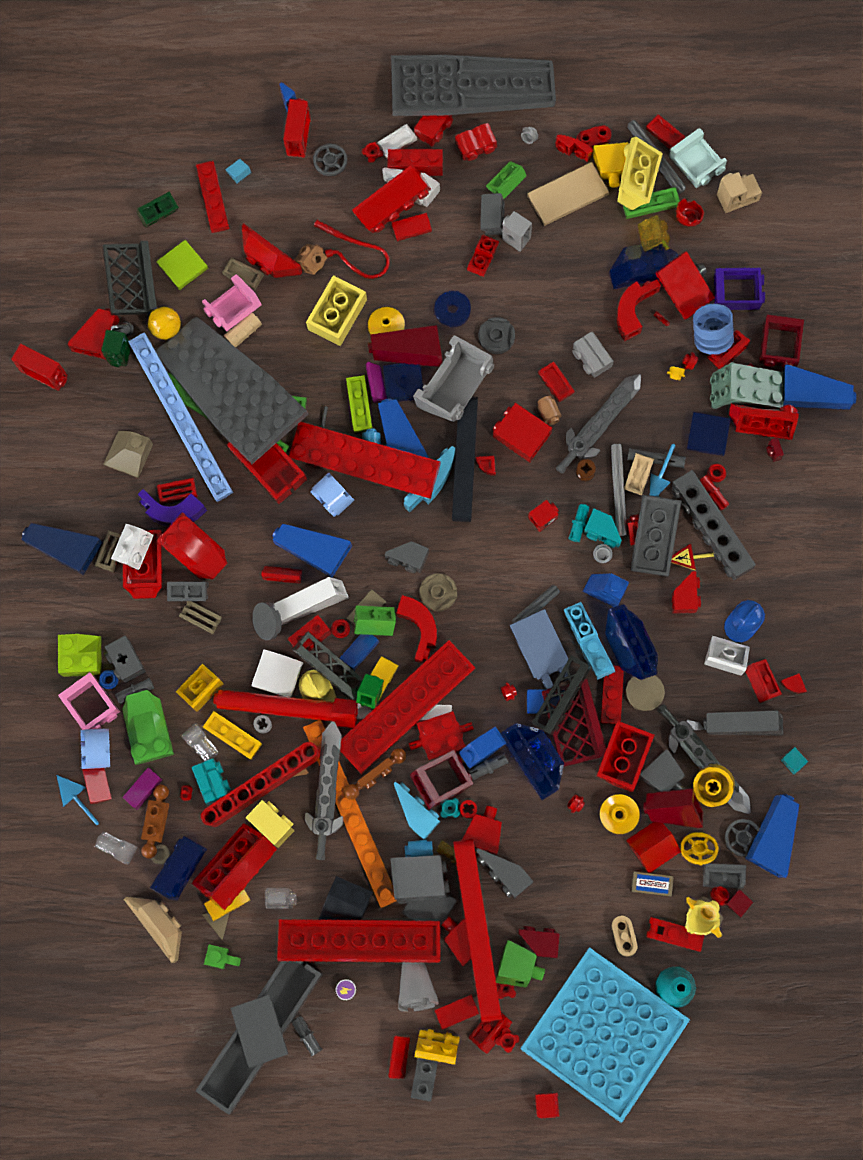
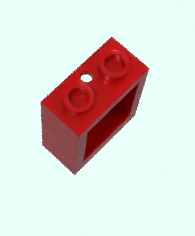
(297, 128)
(39, 367)

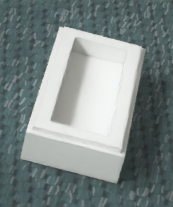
(397, 140)

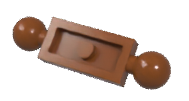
(352, 791)
(155, 821)

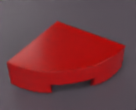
(486, 464)
(794, 684)

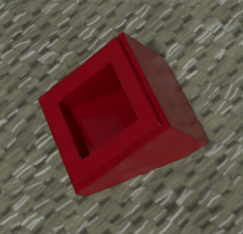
(739, 903)

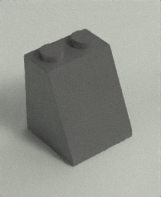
(419, 878)

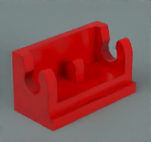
(725, 358)

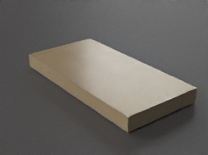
(568, 194)

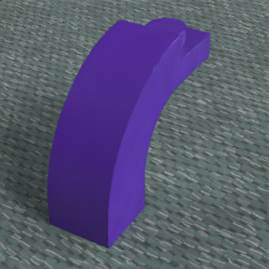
(166, 515)

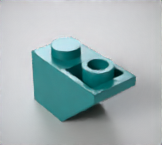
(603, 528)

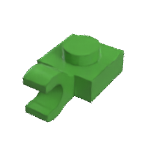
(219, 956)

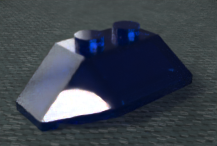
(637, 265)
(631, 643)
(535, 758)

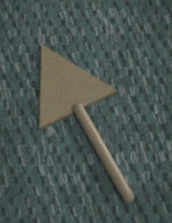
(218, 925)

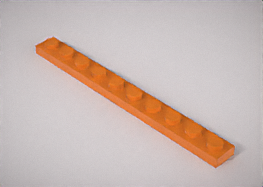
(357, 829)

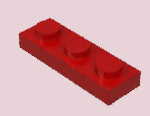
(612, 697)

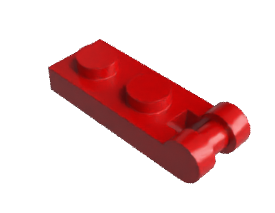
(675, 935)

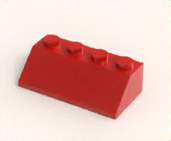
(392, 199)
(234, 866)

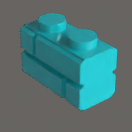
(211, 781)

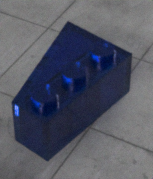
(178, 868)

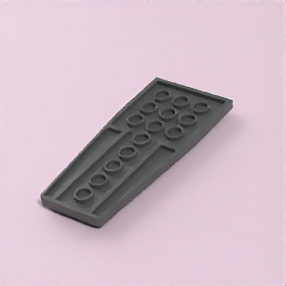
(469, 84)
(231, 389)

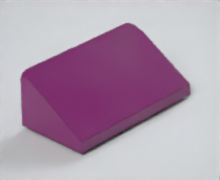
(376, 382)
(142, 788)

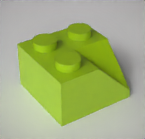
(79, 655)

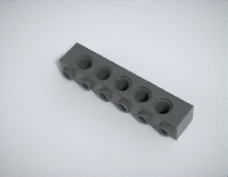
(691, 483)

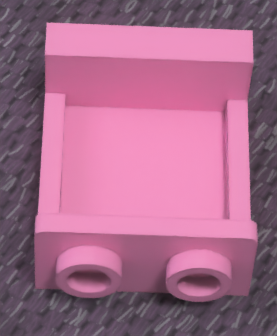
(232, 305)

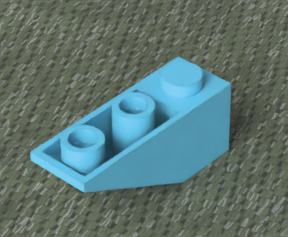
(417, 816)

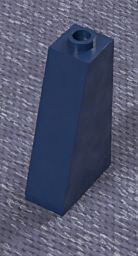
(64, 546)

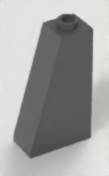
(744, 723)

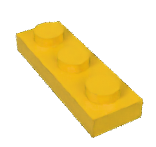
(232, 735)

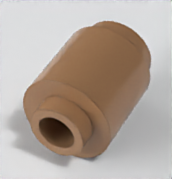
(549, 410)

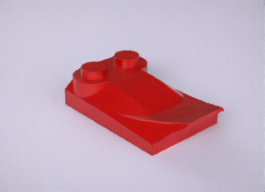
(765, 422)
(193, 548)
(148, 579)

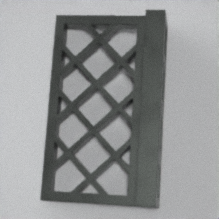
(145, 275)

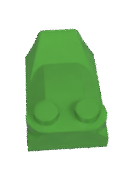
(146, 727)

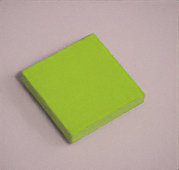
(182, 264)

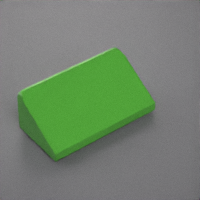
(507, 179)

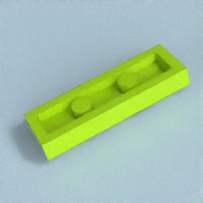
(359, 403)

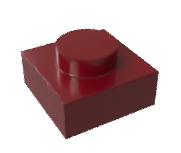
(775, 450)

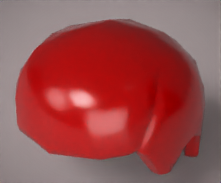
(689, 213)

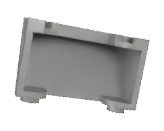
(455, 380)

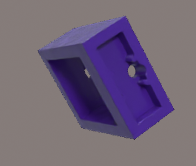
(739, 273)

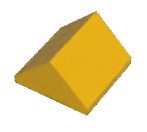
(199, 687)

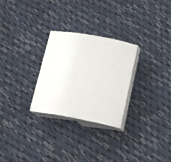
(277, 674)

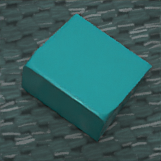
(794, 760)

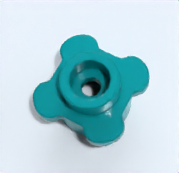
(453, 812)

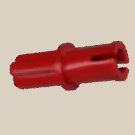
(714, 493)

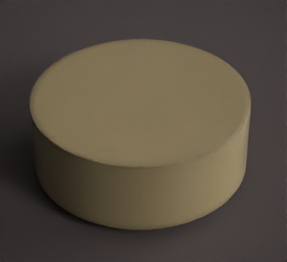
(163, 853)

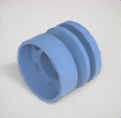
(713, 328)

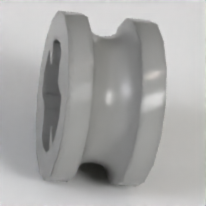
(267, 720)

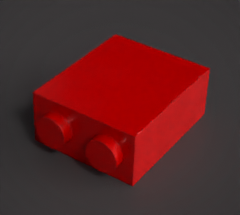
(521, 432)

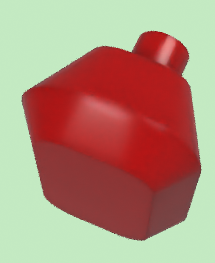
(186, 792)

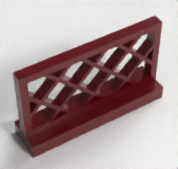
(592, 725)

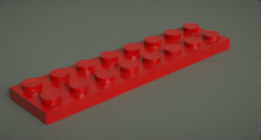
(365, 459)
(405, 706)
(358, 941)

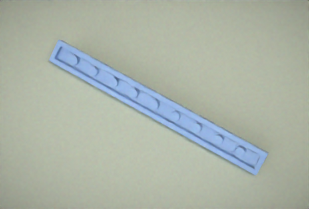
(180, 417)

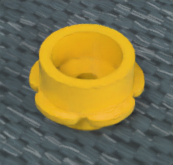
(676, 373)

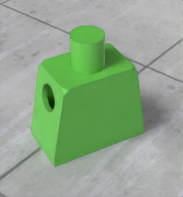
(518, 966)

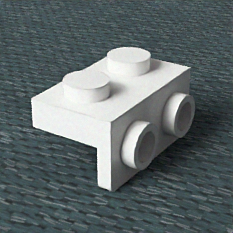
(132, 546)

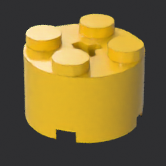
(717, 796)

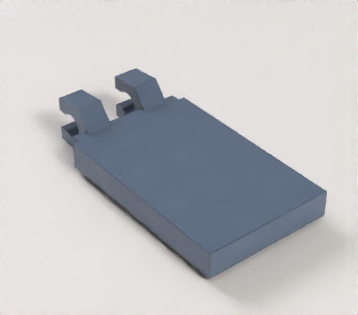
(540, 646)

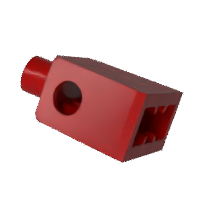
(485, 831)
(457, 939)

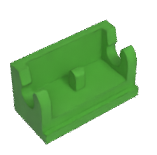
(374, 620)

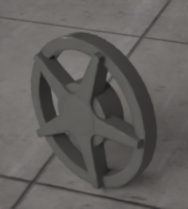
(330, 160)
(742, 837)

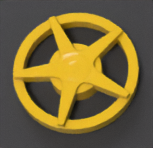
(699, 848)

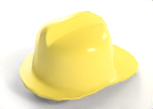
(316, 687)

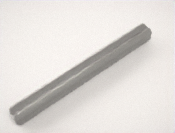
(618, 485)

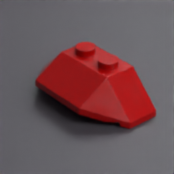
(267, 256)

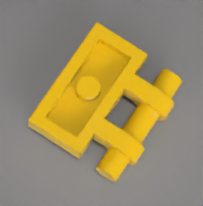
(436, 1050)

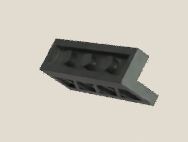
(325, 671)
(567, 698)

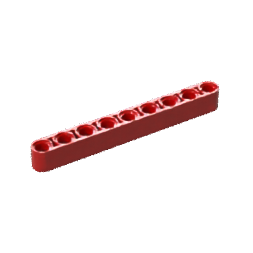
(477, 930)

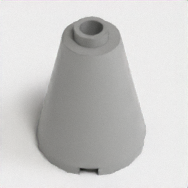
(416, 988)

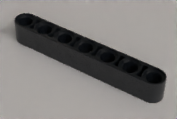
(465, 463)

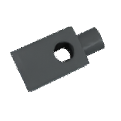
(663, 774)

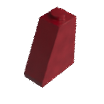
(674, 808)

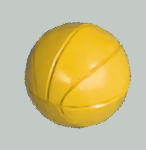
(164, 323)

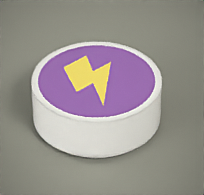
(345, 989)

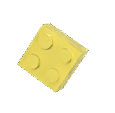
(270, 824)

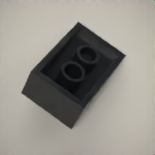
(345, 901)

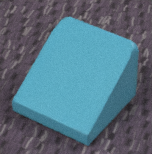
(238, 170)

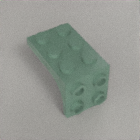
(746, 386)

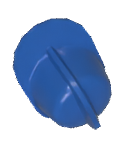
(744, 621)

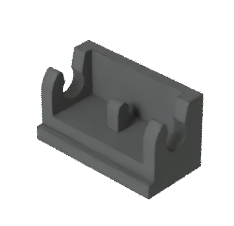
(492, 213)
(187, 591)
(724, 875)

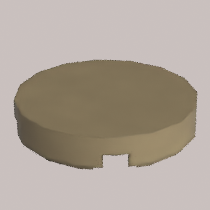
(438, 592)
(645, 694)

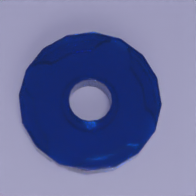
(452, 298)

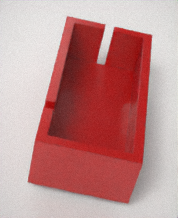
(274, 472)

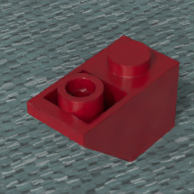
(541, 943)

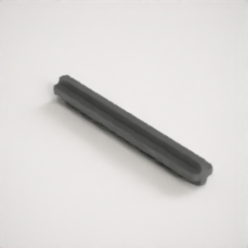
(664, 167)

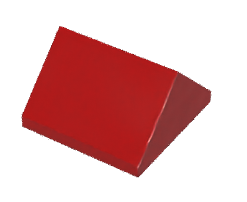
(654, 846)

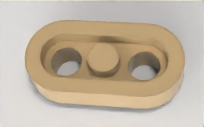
(625, 935)

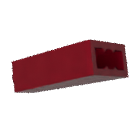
(407, 346)

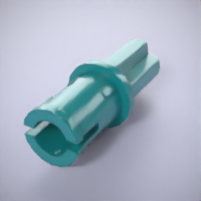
(579, 523)

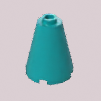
(667, 985)

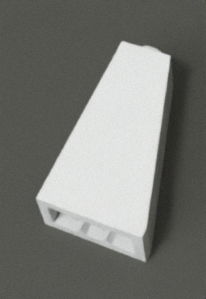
(311, 599)

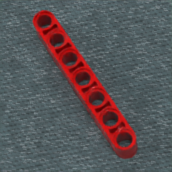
(252, 784)

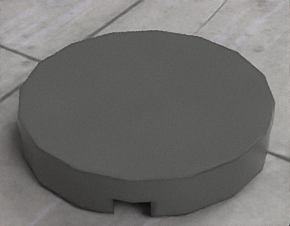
(496, 335)
(266, 620)

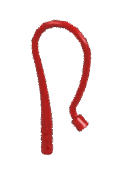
(332, 231)

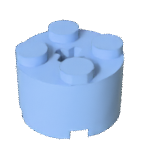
(333, 495)
(95, 748)

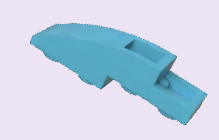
(447, 459)
(588, 640)

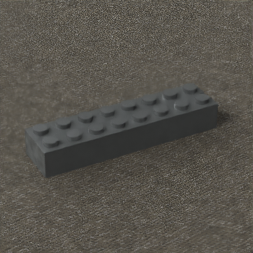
(230, 1073)

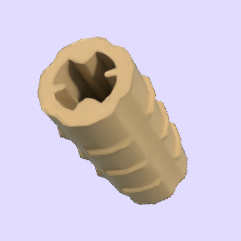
(242, 330)

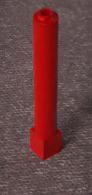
(341, 711)

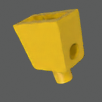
(610, 162)

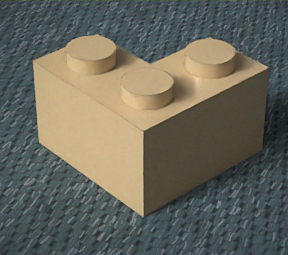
(738, 191)

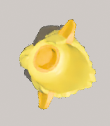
(703, 917)

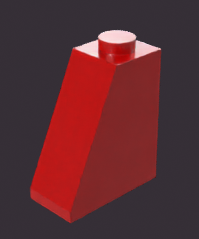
(91, 335)

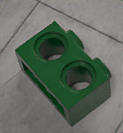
(157, 209)
(116, 348)

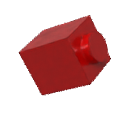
(543, 515)

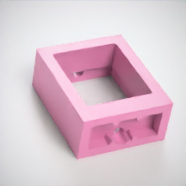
(77, 689)

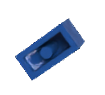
(482, 747)

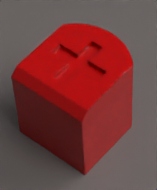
(547, 1105)

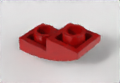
(568, 144)
(483, 255)

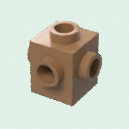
(311, 258)

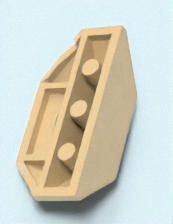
(158, 924)

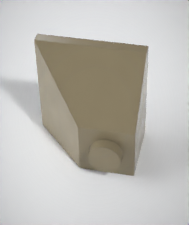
(129, 453)

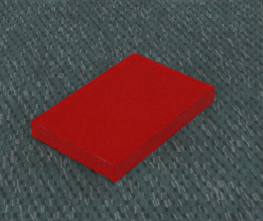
(685, 285)

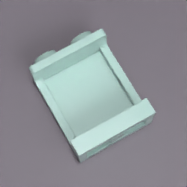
(697, 159)

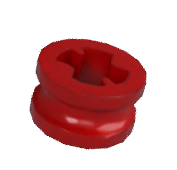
(469, 802)

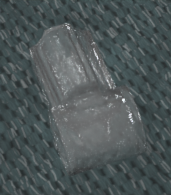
(197, 739)
(119, 849)

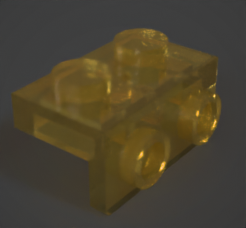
(653, 233)

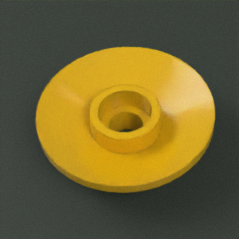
(395, 319)
(626, 806)

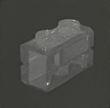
(280, 898)

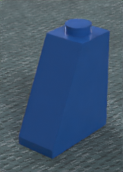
(606, 588)

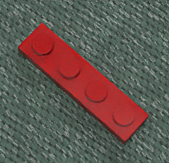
(212, 196)

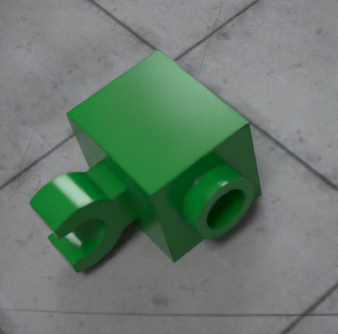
(370, 691)

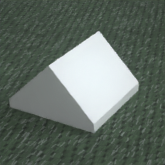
(727, 655)

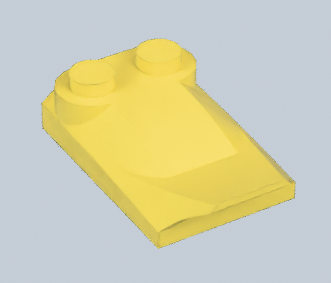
(638, 173)

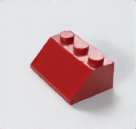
(625, 756)

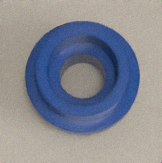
(104, 675)

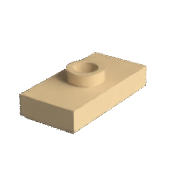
(638, 474)

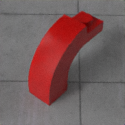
(627, 321)
(417, 613)

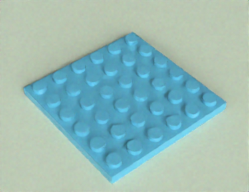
(605, 1034)

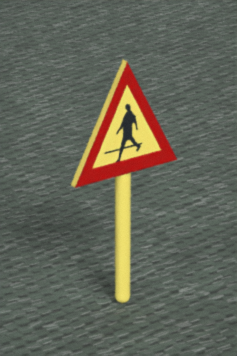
(686, 558)

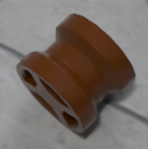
(585, 474)

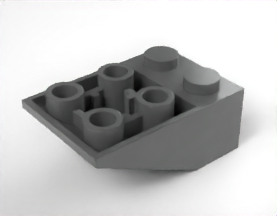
(509, 874)

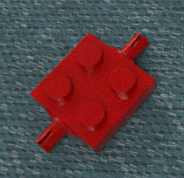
(440, 735)

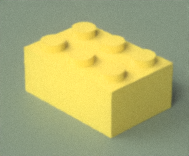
(336, 310)

